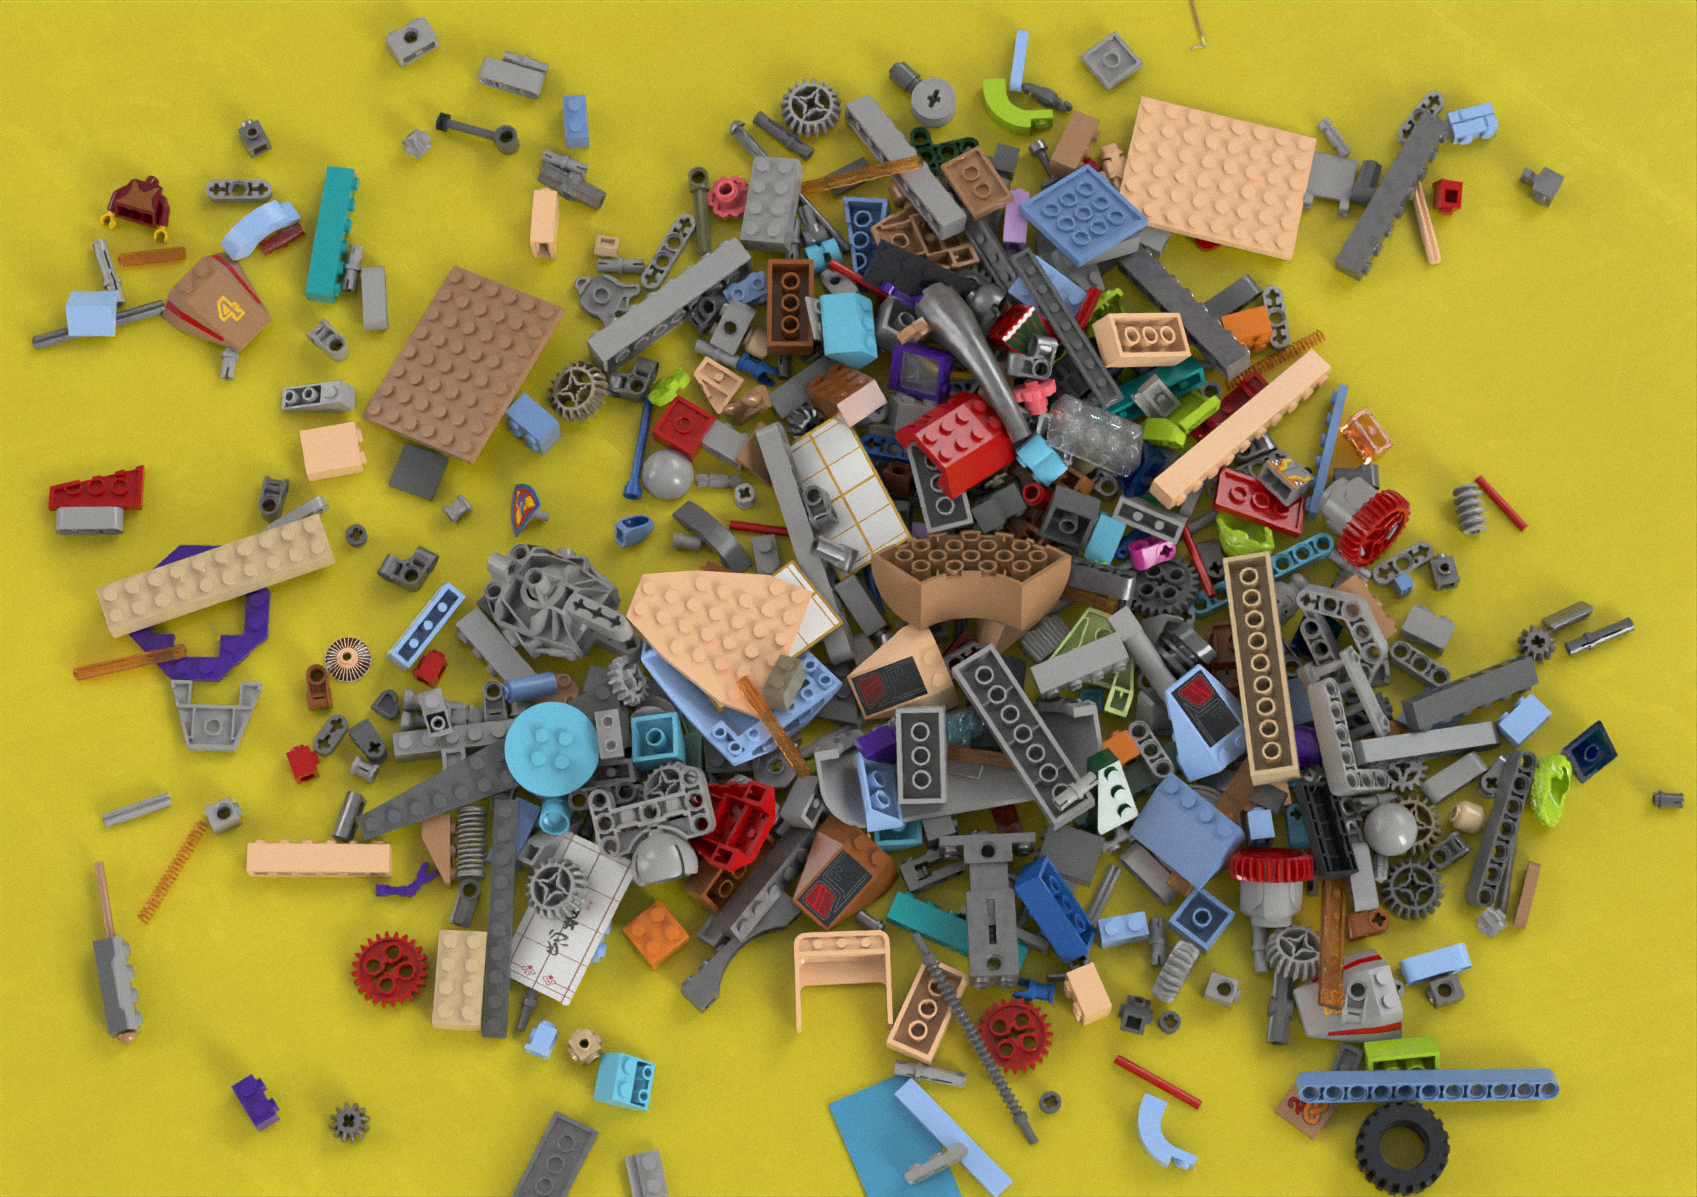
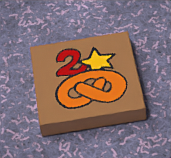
(1304, 1116)

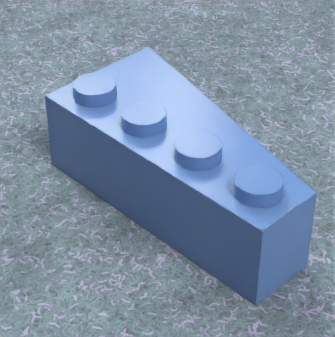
(860, 217)

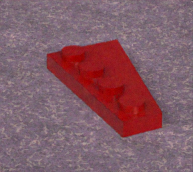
(117, 490)

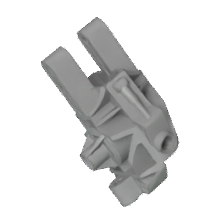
(571, 619)

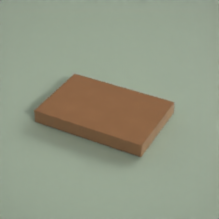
(976, 183)

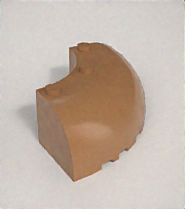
(970, 578)

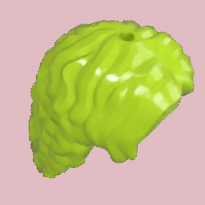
(1241, 536)
(1549, 788)

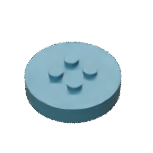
(552, 749)

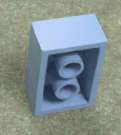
(1069, 292)

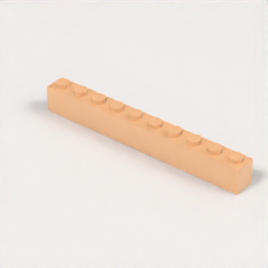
(1240, 429)

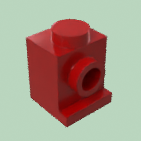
(1451, 191)
(430, 668)

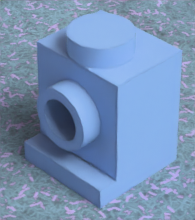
(542, 1040)

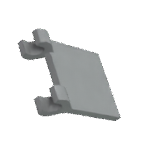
(1331, 179)

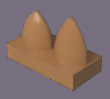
(748, 405)

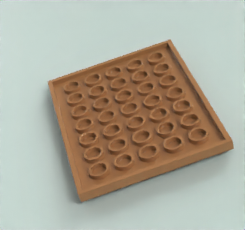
(463, 364)

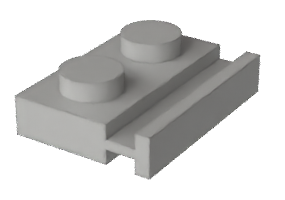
(1155, 398)
(646, 1174)

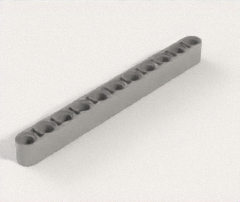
(796, 517)

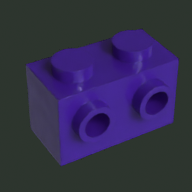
(255, 1102)

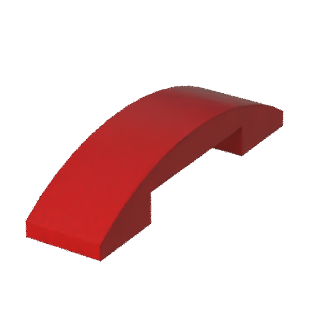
(1231, 403)

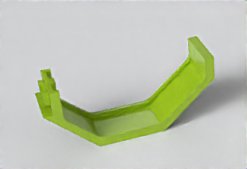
(1194, 406)

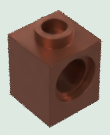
(898, 478)

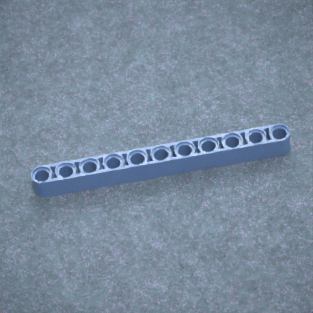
(1416, 1089)

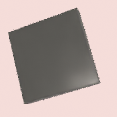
(418, 472)

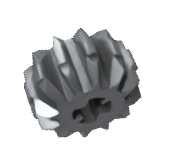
(803, 421)
(1539, 637)
(359, 1121)

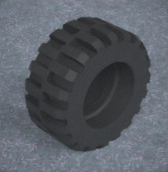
(1070, 381)
(1413, 1118)

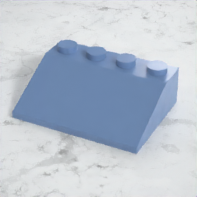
(1186, 831)

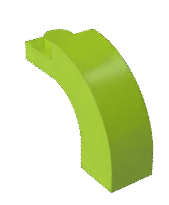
(1009, 116)

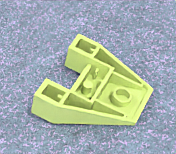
(1121, 684)

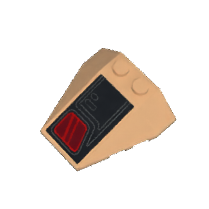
(903, 673)

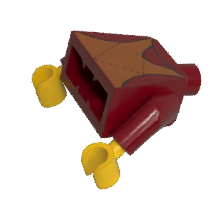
(140, 203)

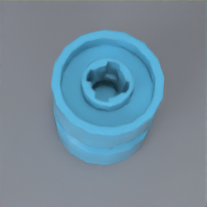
(816, 252)
(555, 815)

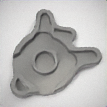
(605, 296)

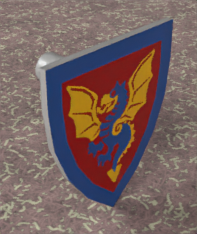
(524, 507)

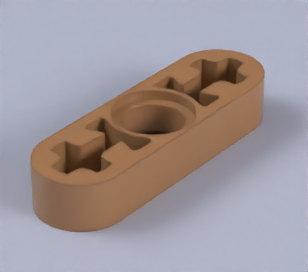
(1526, 895)

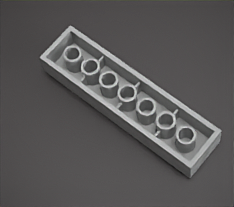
(668, 307)
(1020, 733)

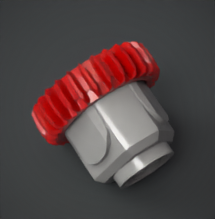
(1363, 518)
(1271, 882)

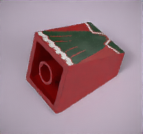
(1016, 328)

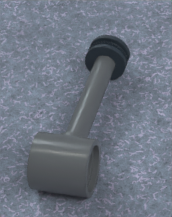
(444, 122)

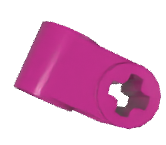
(1149, 551)

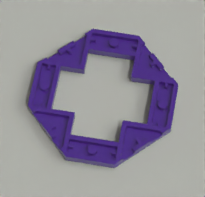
(232, 647)

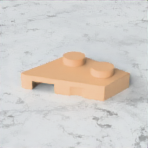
(717, 384)

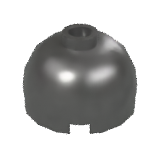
(984, 297)

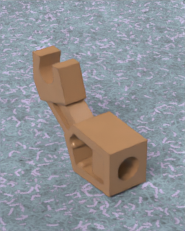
(917, 330)

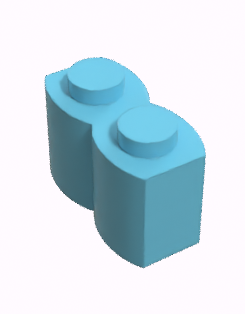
(1040, 459)

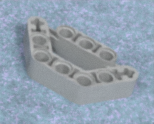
(1313, 611)

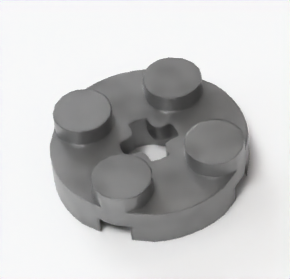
(765, 774)

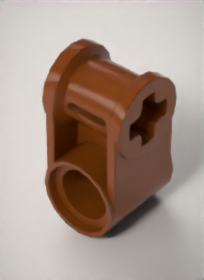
(319, 692)
(1361, 924)

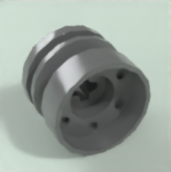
(1186, 651)

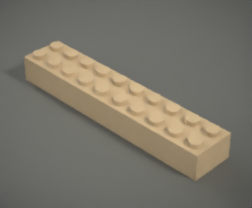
(215, 576)
(1261, 668)

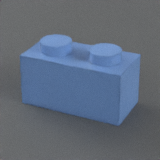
(1402, 585)

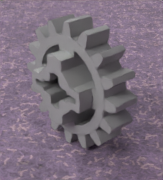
(628, 680)
(1410, 769)

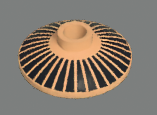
(352, 669)

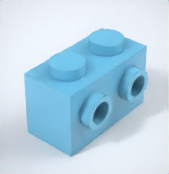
(1104, 538)

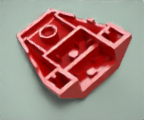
(743, 822)

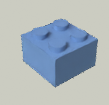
(532, 424)
(1201, 920)

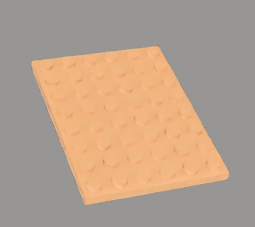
(1217, 177)

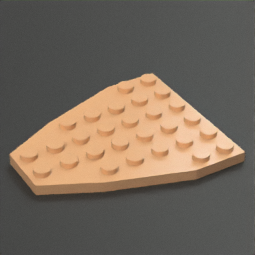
(719, 627)

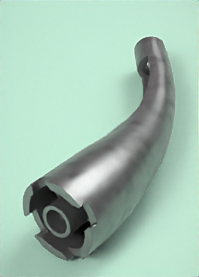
(960, 333)

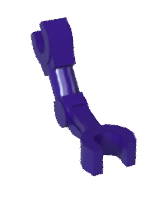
(904, 298)
(384, 890)

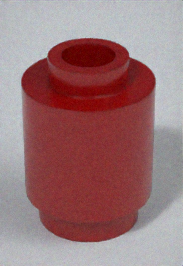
(1036, 496)

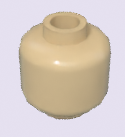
(756, 342)
(1467, 817)

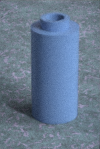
(530, 687)

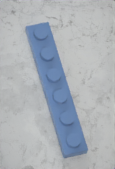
(1328, 442)

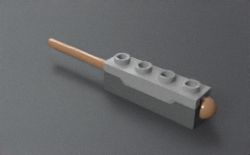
(115, 973)

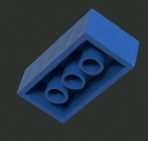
(1055, 909)

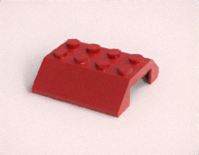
(962, 441)

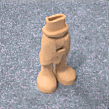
(1113, 164)

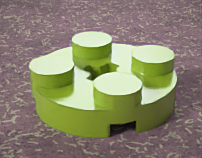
(666, 389)

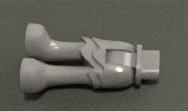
(458, 712)

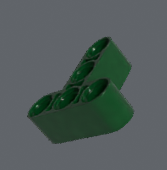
(935, 152)

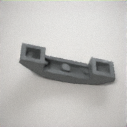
(714, 535)
(1264, 795)

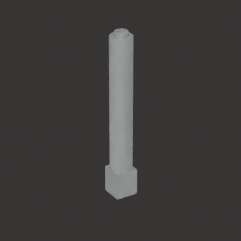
(1142, 650)

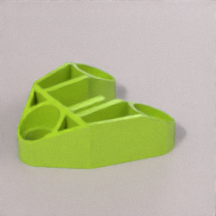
(1165, 434)

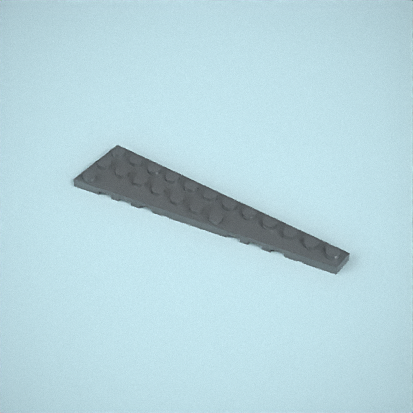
(473, 777)

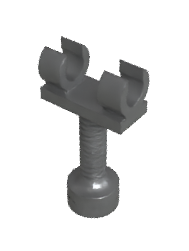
(1038, 149)

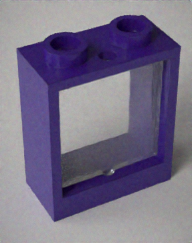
(921, 371)

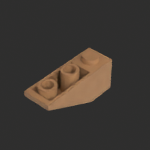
(437, 839)

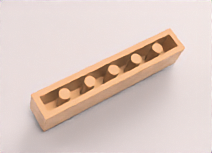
(319, 860)

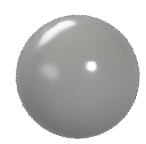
(667, 474)
(1390, 829)

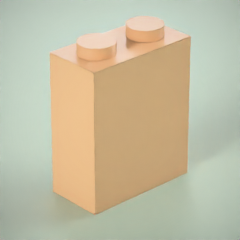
(544, 223)
(332, 451)

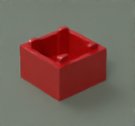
(683, 427)

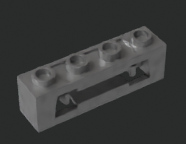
(931, 858)

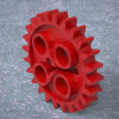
(402, 986)
(1006, 1015)

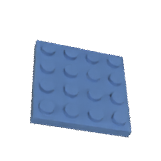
(1083, 215)

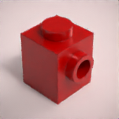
(303, 763)

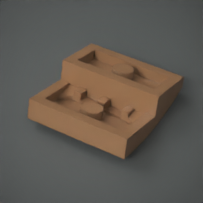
(752, 457)

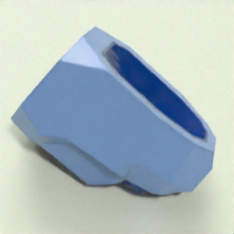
(632, 530)

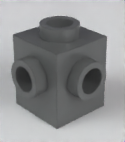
(1135, 1014)

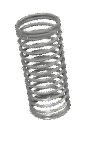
(470, 816)

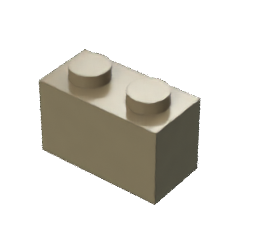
(784, 683)

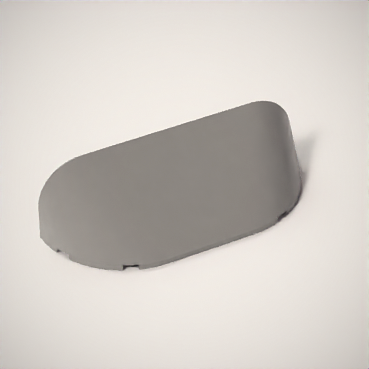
(1068, 719)

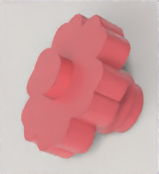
(728, 198)
(1034, 394)

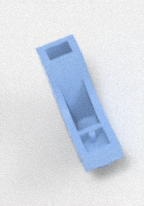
(256, 226)
(1152, 1138)

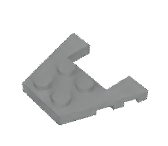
(214, 726)

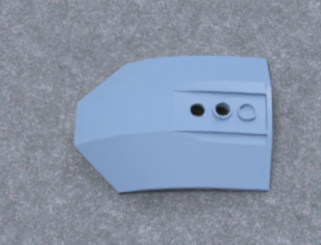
(733, 732)

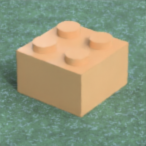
(1087, 994)

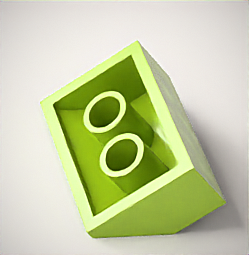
(1402, 1054)

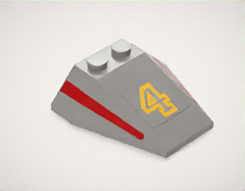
(1383, 1005)

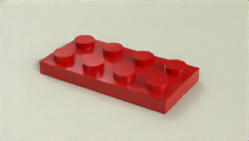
(1252, 501)

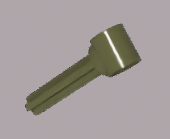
(701, 209)

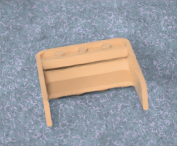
(842, 959)

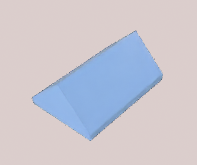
(878, 794)

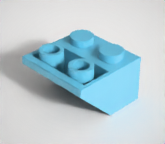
(624, 1081)

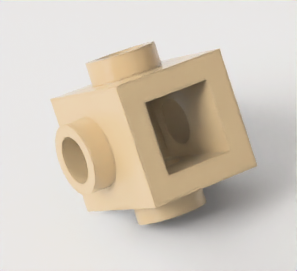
(588, 1054)

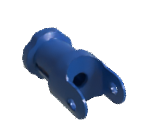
(757, 369)
(1122, 551)
(1035, 991)

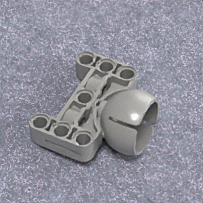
(660, 852)

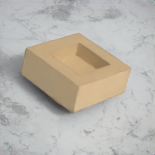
(606, 246)

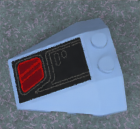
(1205, 724)

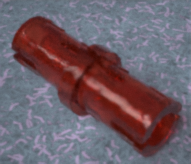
(282, 239)

